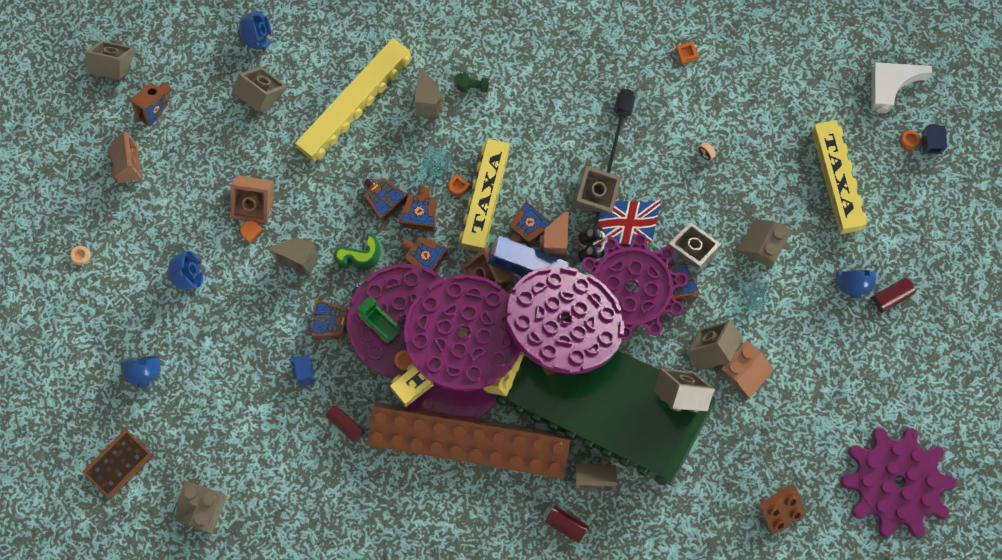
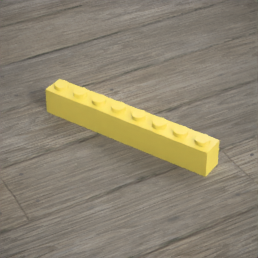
(353, 100)

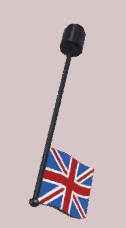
(627, 216)

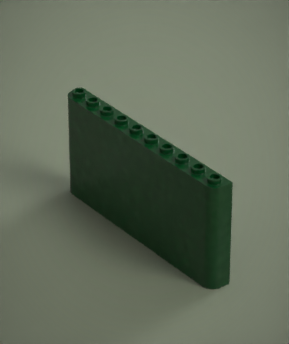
(611, 412)

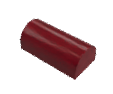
(894, 294)
(345, 424)
(566, 524)

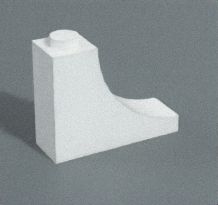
(889, 79)

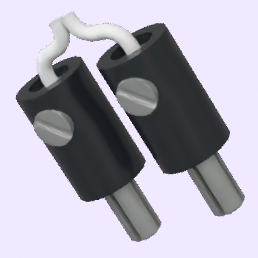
(587, 237)

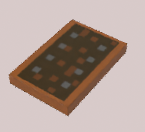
(118, 463)

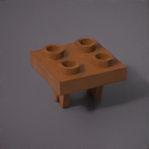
(782, 509)

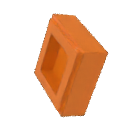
(686, 53)

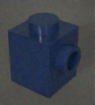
(934, 139)

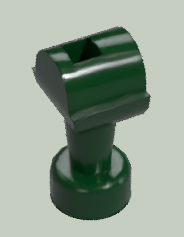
(464, 83)

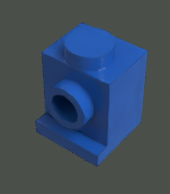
(303, 370)

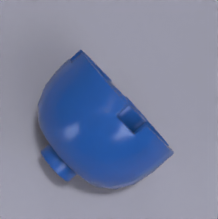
(252, 27)
(184, 271)
(856, 282)
(140, 370)

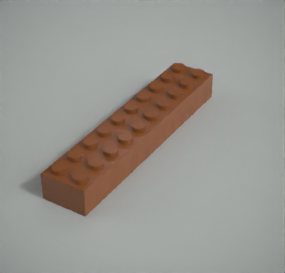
(468, 440)

